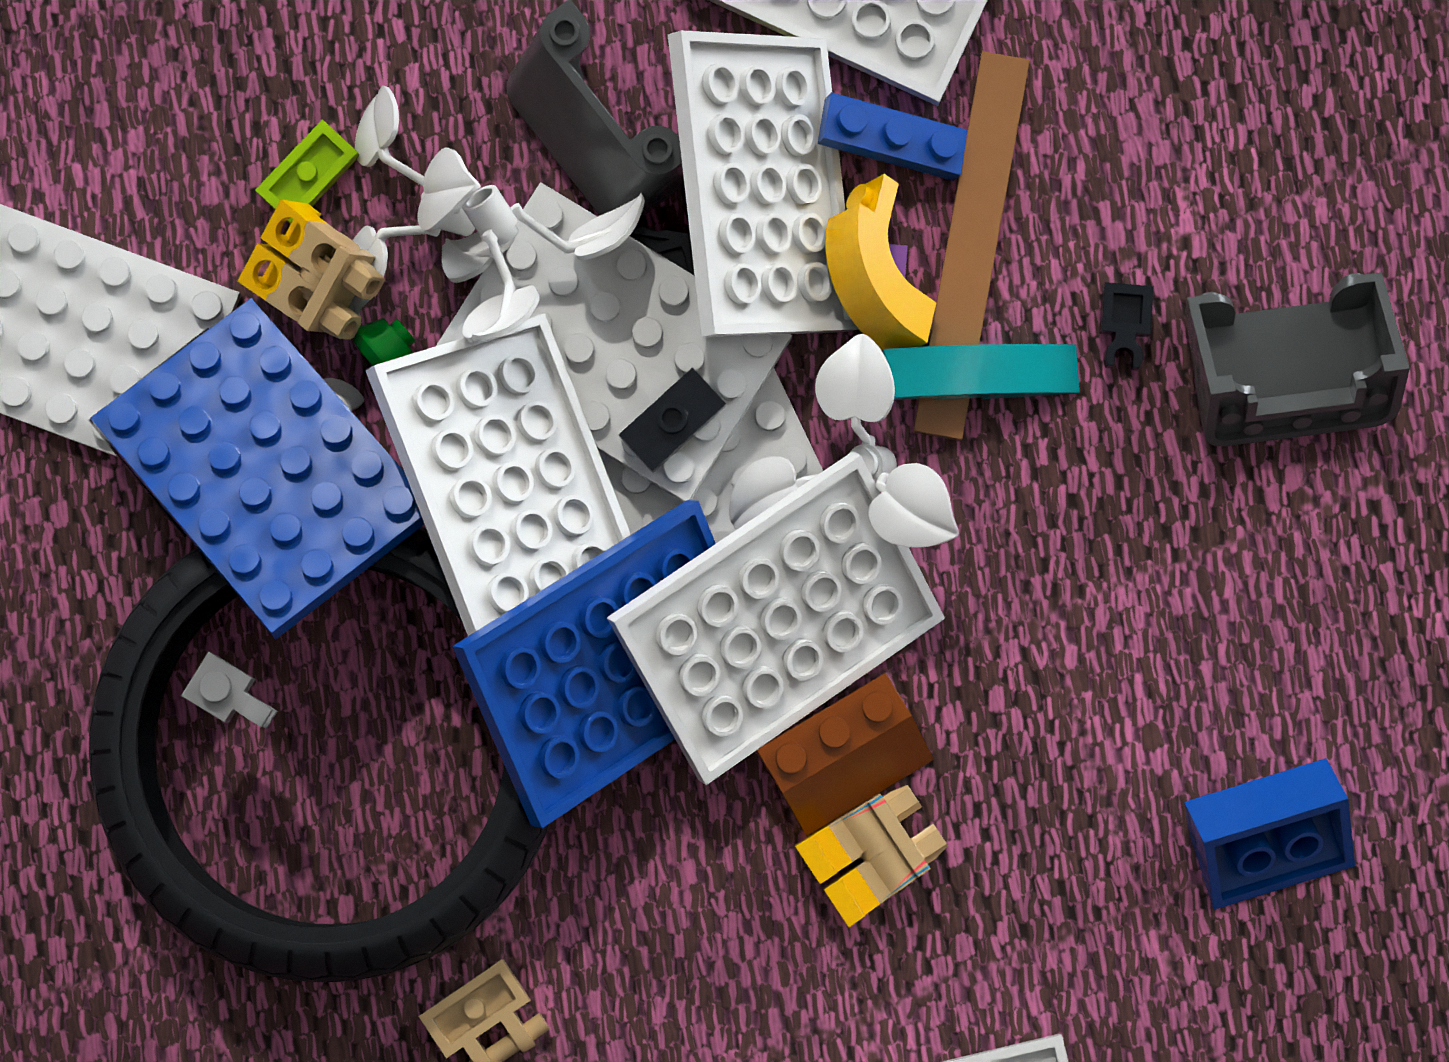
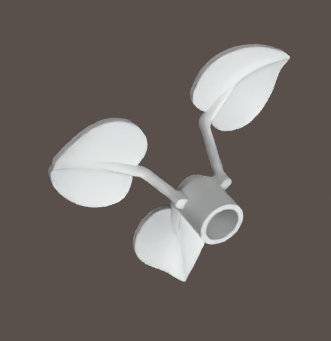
(445, 184)
(495, 234)
(913, 497)

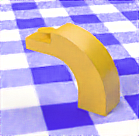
(866, 274)

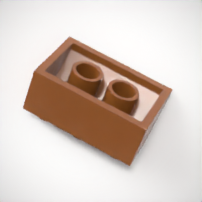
(845, 754)

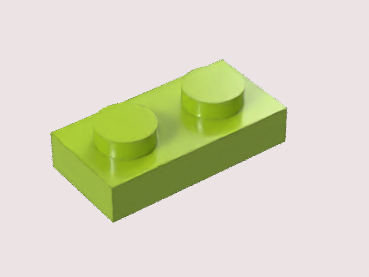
(309, 168)

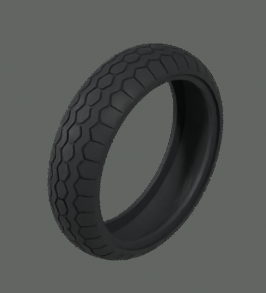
(181, 889)

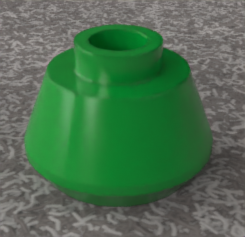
(383, 341)

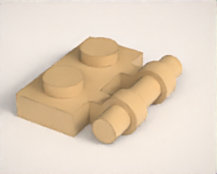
(477, 1008)

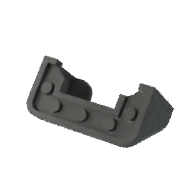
(580, 131)
(1297, 365)

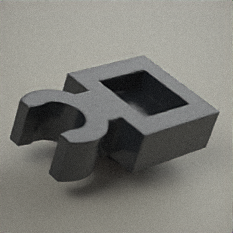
(1125, 315)

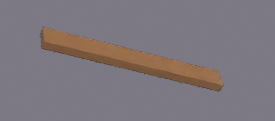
(975, 226)

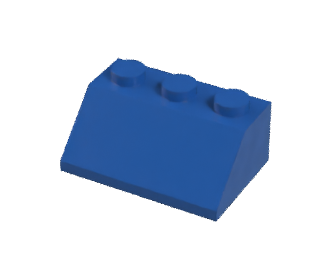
(1271, 833)

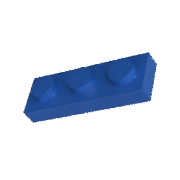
(892, 136)

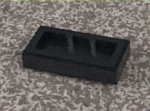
(672, 420)

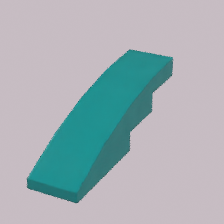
(983, 371)

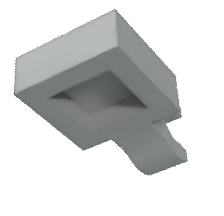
(224, 690)

